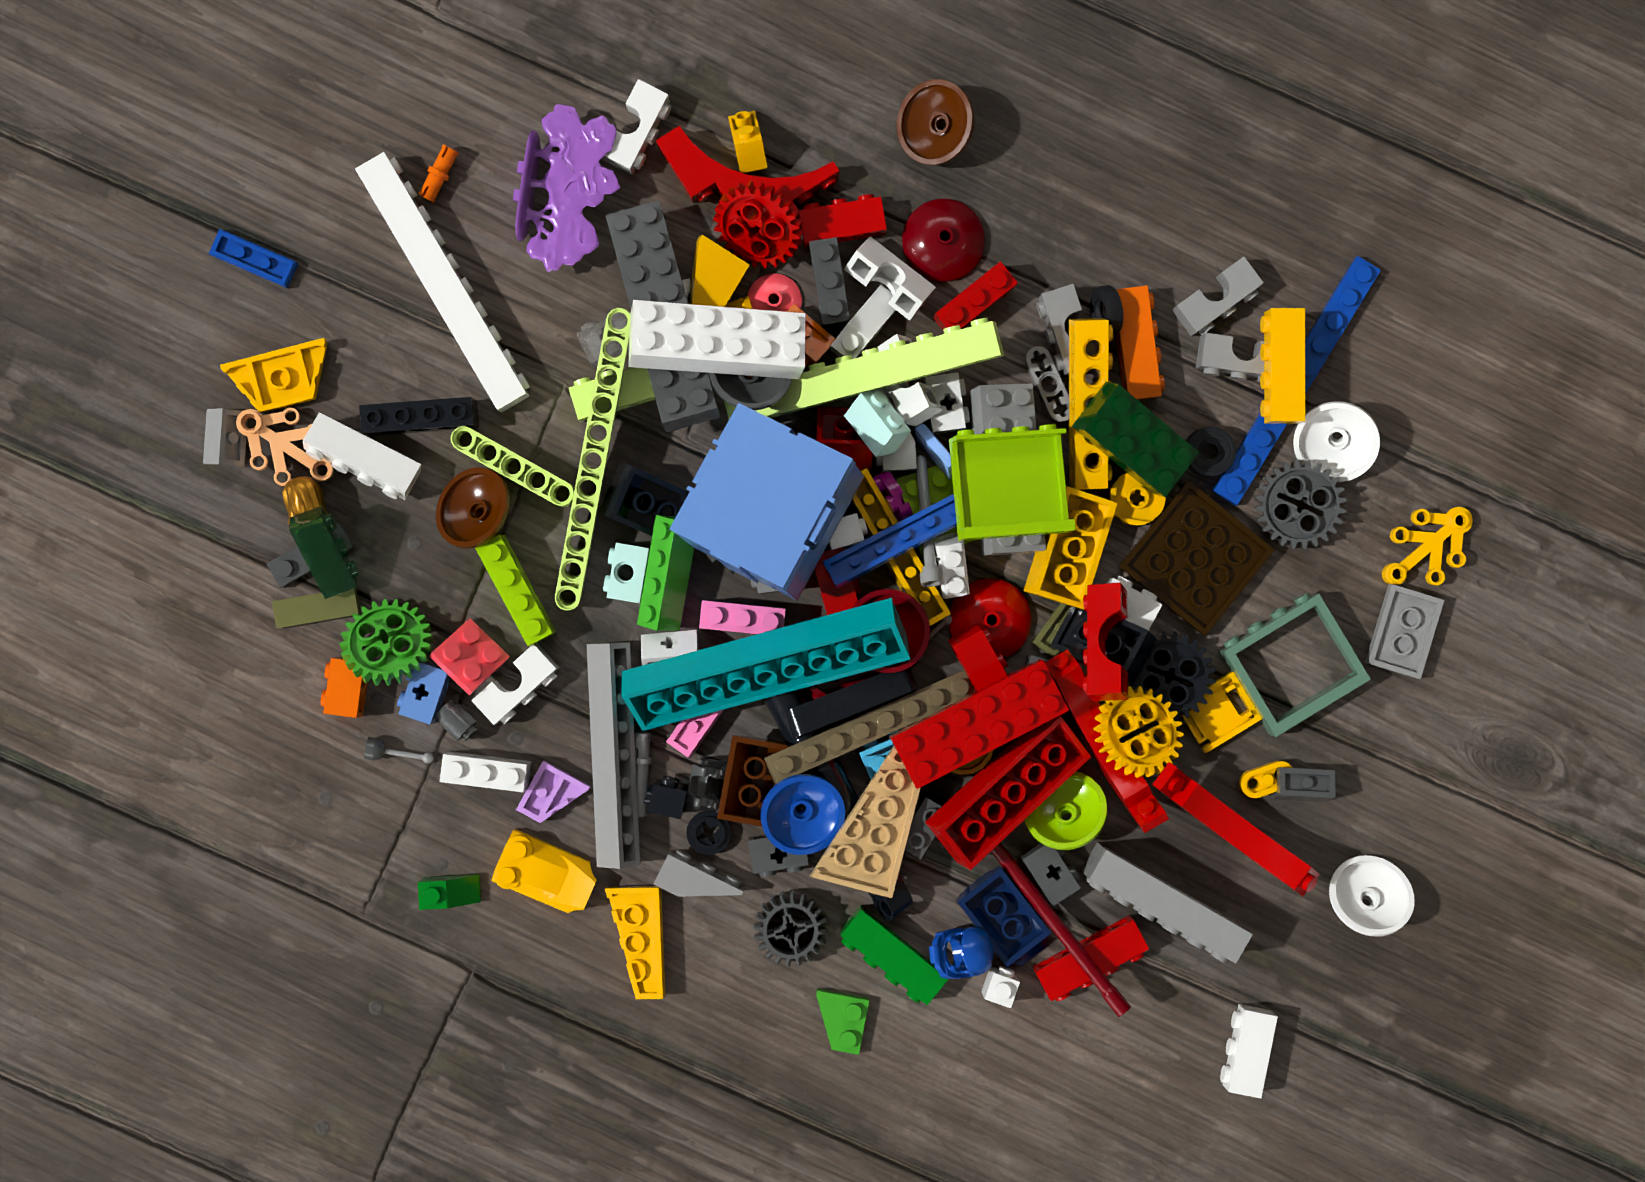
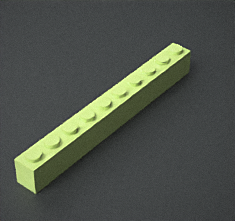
(888, 367)

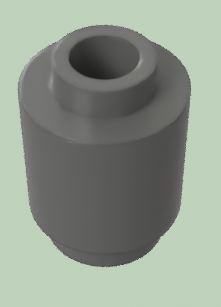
(456, 721)

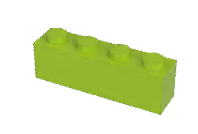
(515, 590)

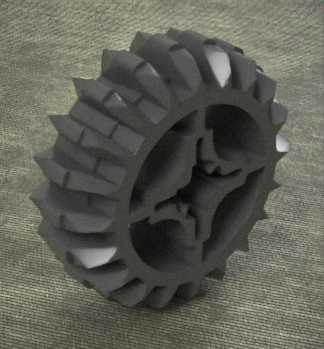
(778, 931)

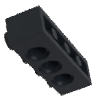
(418, 416)

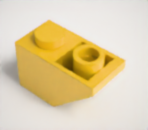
(747, 141)

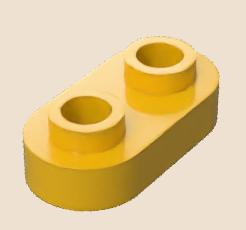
(1264, 777)

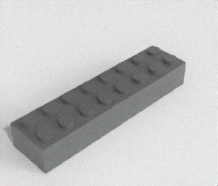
(654, 275)

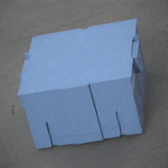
(767, 501)

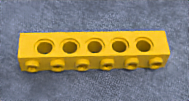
(1080, 333)

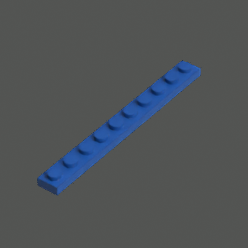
(1318, 347)

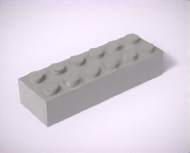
(1005, 408)
(1171, 906)

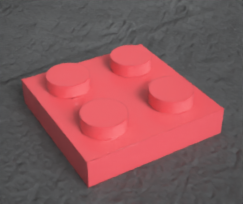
(469, 656)

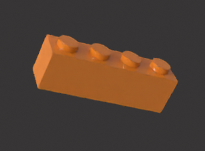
(1136, 345)

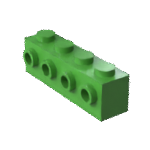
(665, 578)

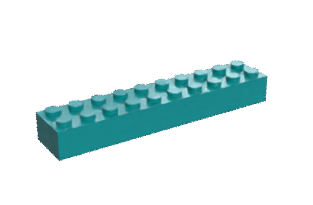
(766, 664)

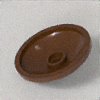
(921, 120)
(472, 508)

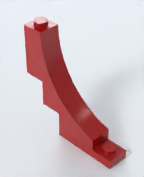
(1131, 790)
(1236, 830)

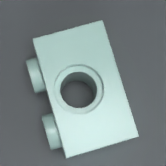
(626, 555)

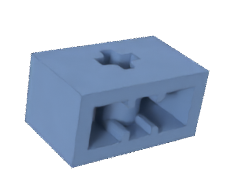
(427, 707)

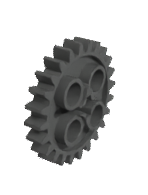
(1310, 481)

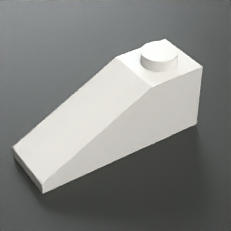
(864, 325)

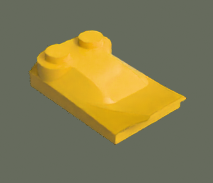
(544, 872)

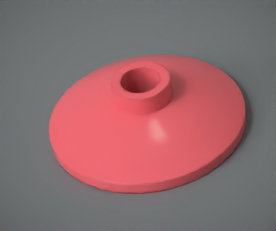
(774, 285)

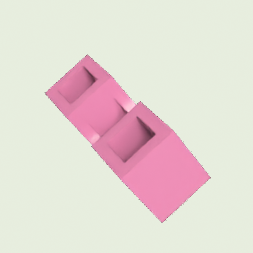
(740, 617)

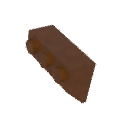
(747, 779)

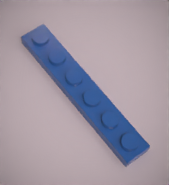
(892, 542)

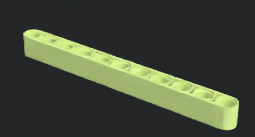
(585, 471)

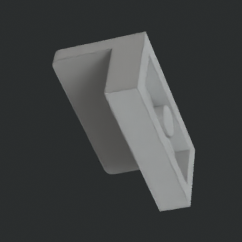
(222, 439)

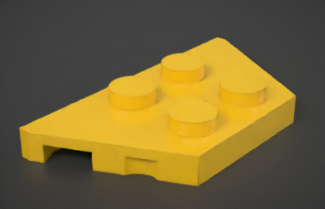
(280, 376)

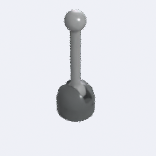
(376, 749)

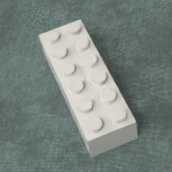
(716, 339)

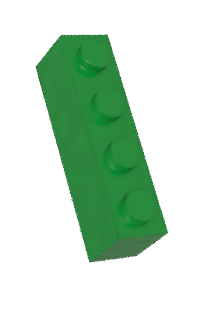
(893, 955)

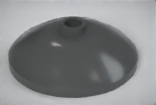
(753, 393)

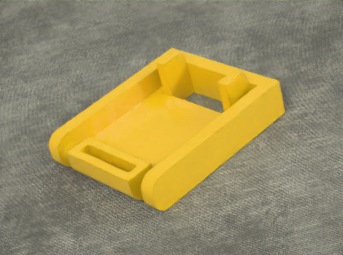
(1218, 718)

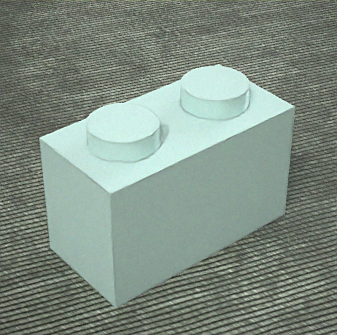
(877, 423)

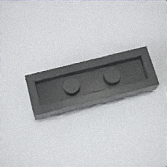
(292, 565)

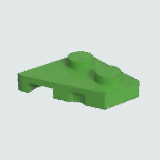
(843, 1019)

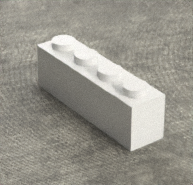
(361, 456)

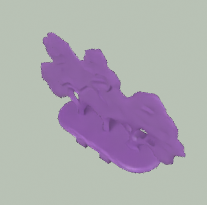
(572, 184)

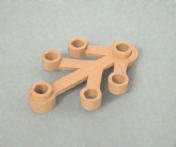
(278, 443)

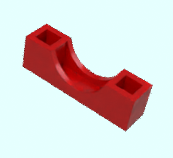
(1105, 608)

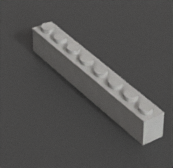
(612, 757)

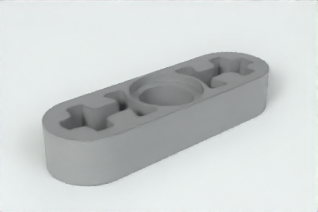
(1033, 369)

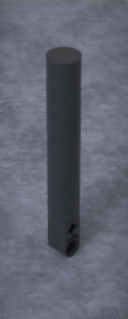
(833, 772)

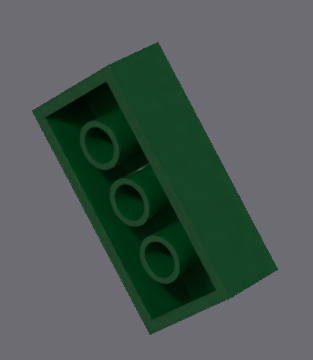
(1135, 439)

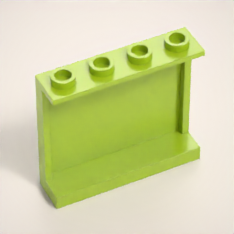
(1009, 483)

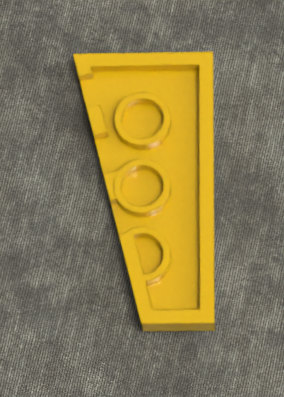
(640, 928)

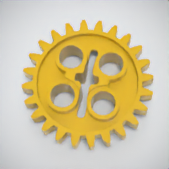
(1151, 755)

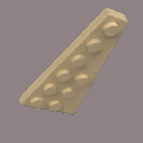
(875, 833)

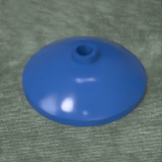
(805, 829)

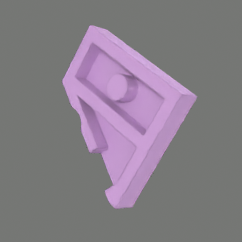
(550, 792)

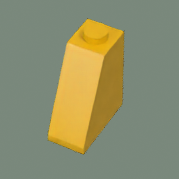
(714, 274)

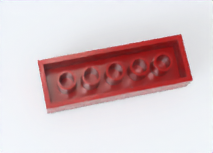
(978, 723)
(1007, 791)

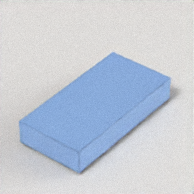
(934, 449)

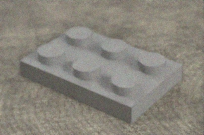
(1404, 631)

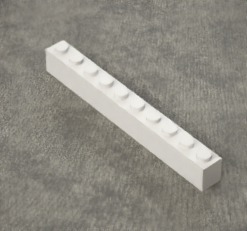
(443, 282)

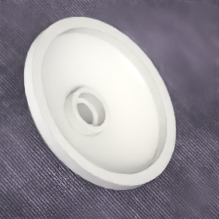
(1345, 456)
(1380, 884)

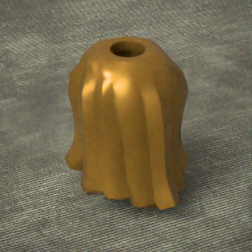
(302, 495)

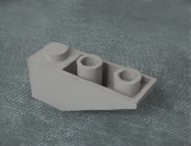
(688, 878)

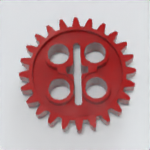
(758, 224)

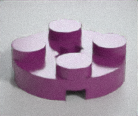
(892, 494)

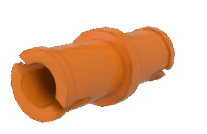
(438, 173)

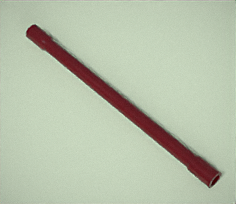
(1108, 991)

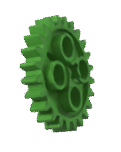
(393, 663)

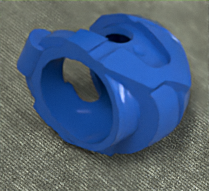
(971, 952)

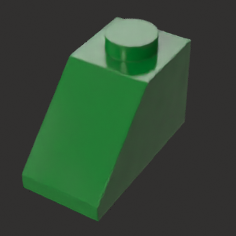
(448, 891)

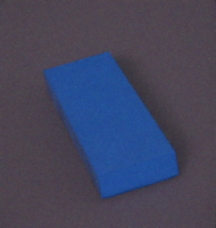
(253, 258)

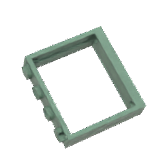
(1318, 701)

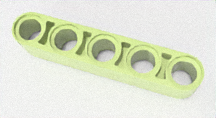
(502, 460)

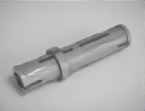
(642, 760)

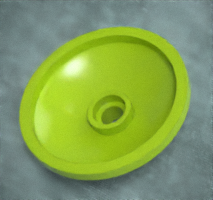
(1083, 801)

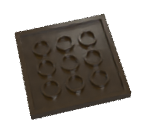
(1196, 558)

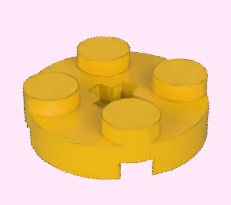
(1125, 510)

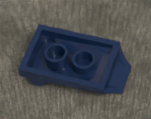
(1006, 916)

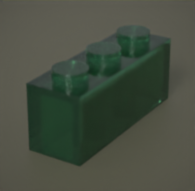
(324, 551)

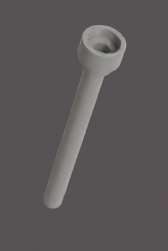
(930, 573)

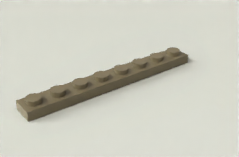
(868, 727)

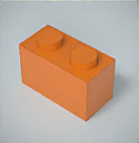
(344, 691)

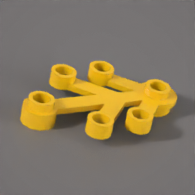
(1431, 543)

